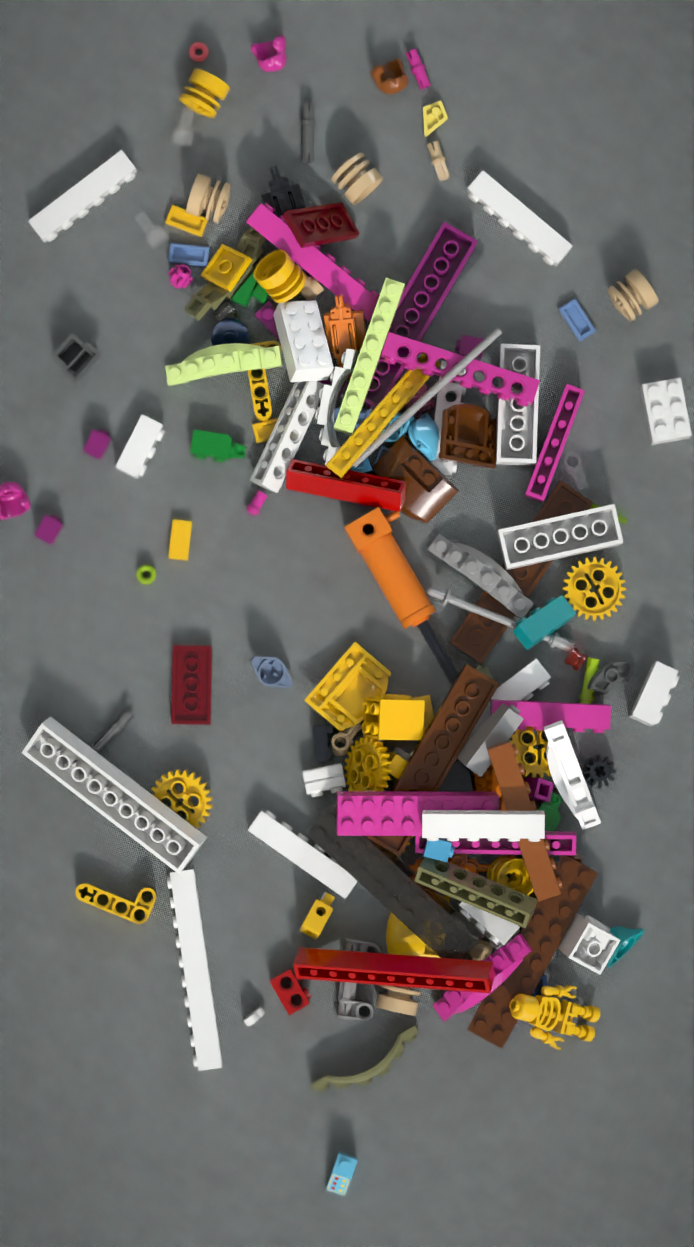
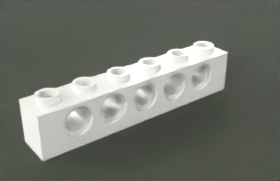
(287, 435)
(446, 467)

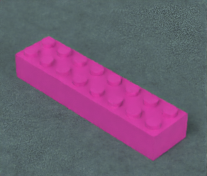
(400, 811)

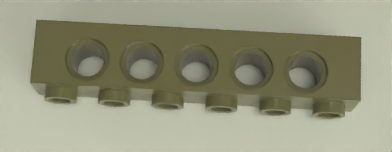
(476, 891)

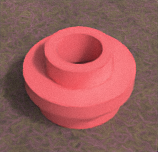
(198, 46)

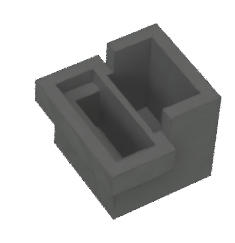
(76, 357)

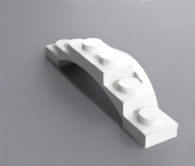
(328, 397)
(568, 775)

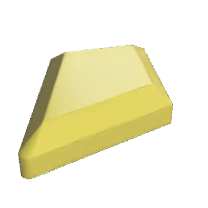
(433, 117)

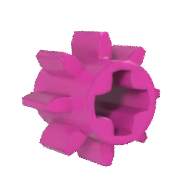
(180, 276)

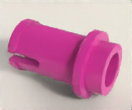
(256, 503)

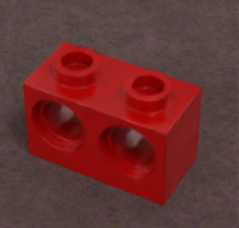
(285, 993)

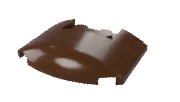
(468, 436)
(425, 485)

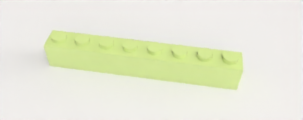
(369, 356)

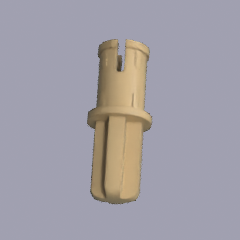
(438, 161)

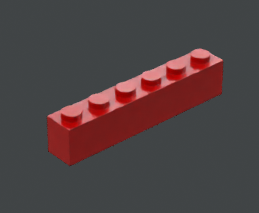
(352, 487)

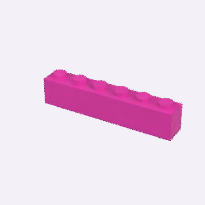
(554, 443)
(574, 715)

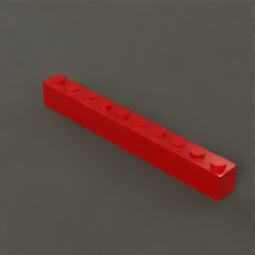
(394, 970)

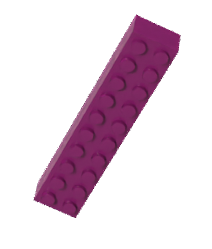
(423, 300)

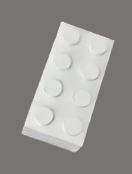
(303, 341)

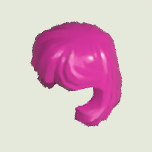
(271, 54)
(13, 500)

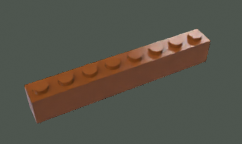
(516, 798)

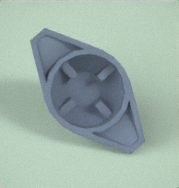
(271, 671)

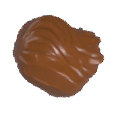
(390, 77)

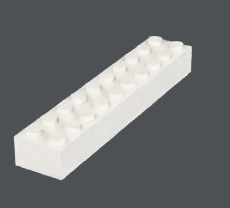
(114, 794)

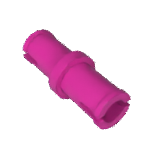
(418, 69)

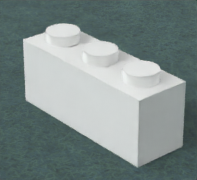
(140, 447)

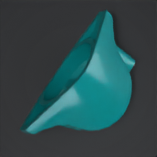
(628, 940)

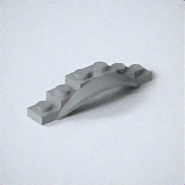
(483, 572)

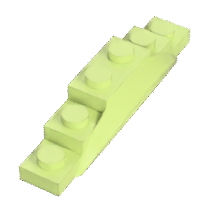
(223, 360)

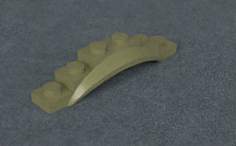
(212, 295)
(365, 1076)

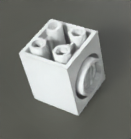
(588, 943)

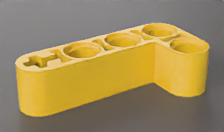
(261, 382)
(114, 899)

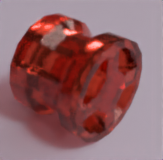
(575, 659)

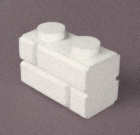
(324, 779)

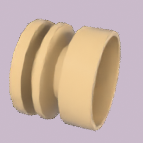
(354, 175)
(208, 198)
(629, 297)
(398, 1000)

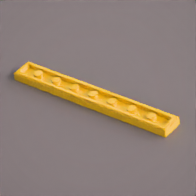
(378, 420)

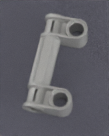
(347, 990)

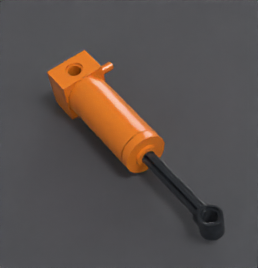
(397, 579)

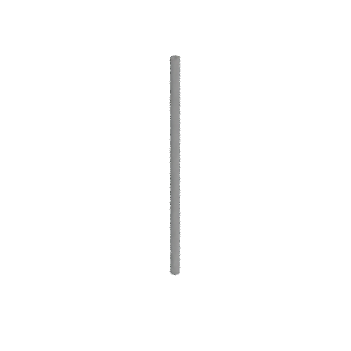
(429, 394)

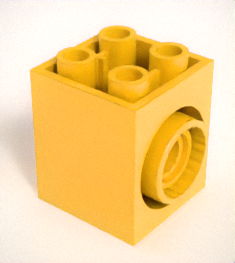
(393, 717)

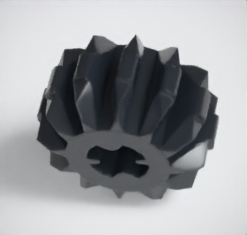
(592, 774)

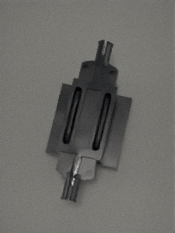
(281, 195)

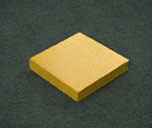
(226, 267)

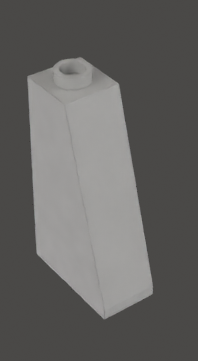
(494, 731)

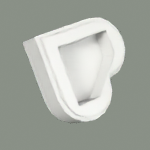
(254, 1016)

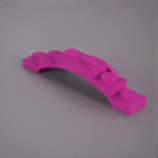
(504, 960)

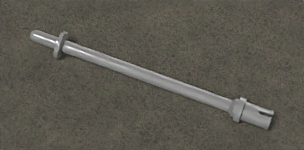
(553, 639)

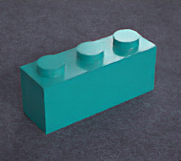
(543, 621)

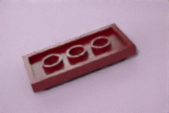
(321, 224)
(191, 685)

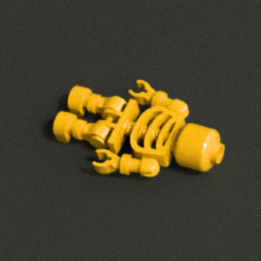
(547, 1013)

